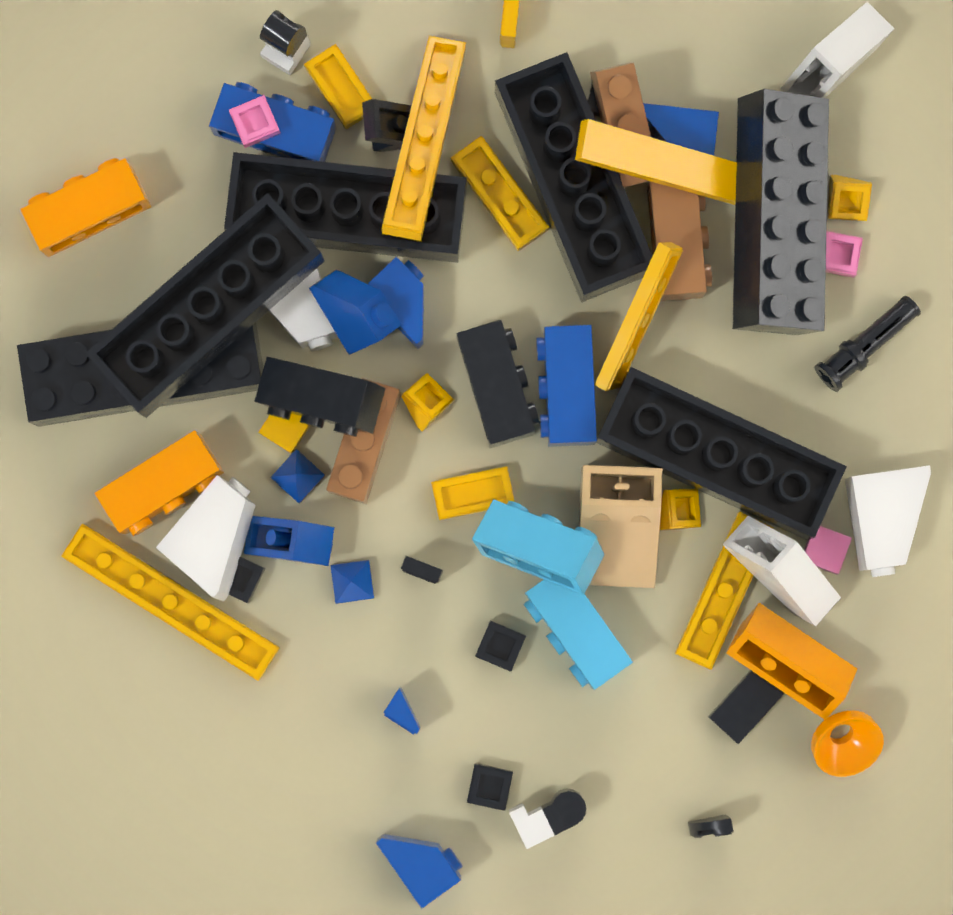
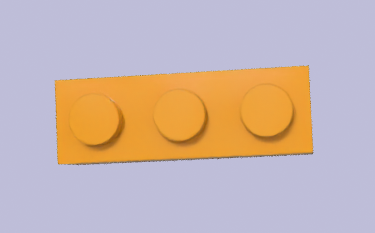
(85, 206)
(159, 484)
(792, 661)

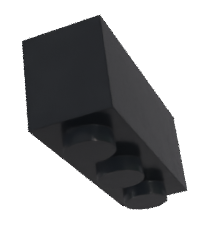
(497, 383)
(319, 397)

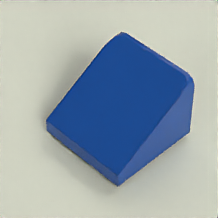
(402, 713)

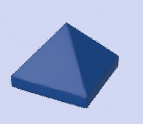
(297, 476)
(352, 581)

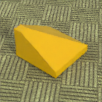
(848, 198)
(426, 401)
(680, 509)

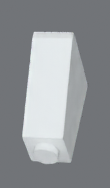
(839, 53)
(303, 316)
(885, 516)
(211, 536)
(783, 569)

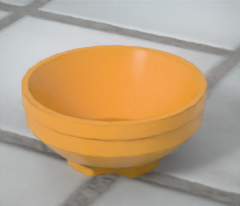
(851, 752)

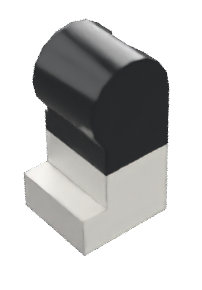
(284, 42)
(550, 819)

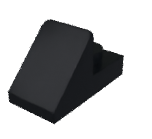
(385, 124)

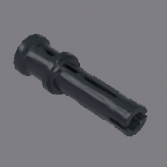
(855, 354)

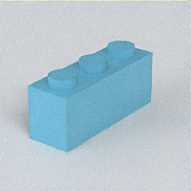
(539, 545)
(579, 632)

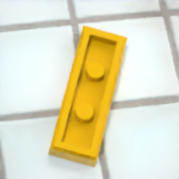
(500, 193)

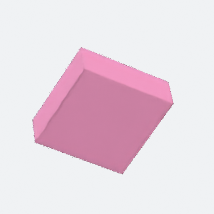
(254, 121)
(842, 254)
(828, 549)

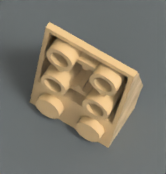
(624, 514)

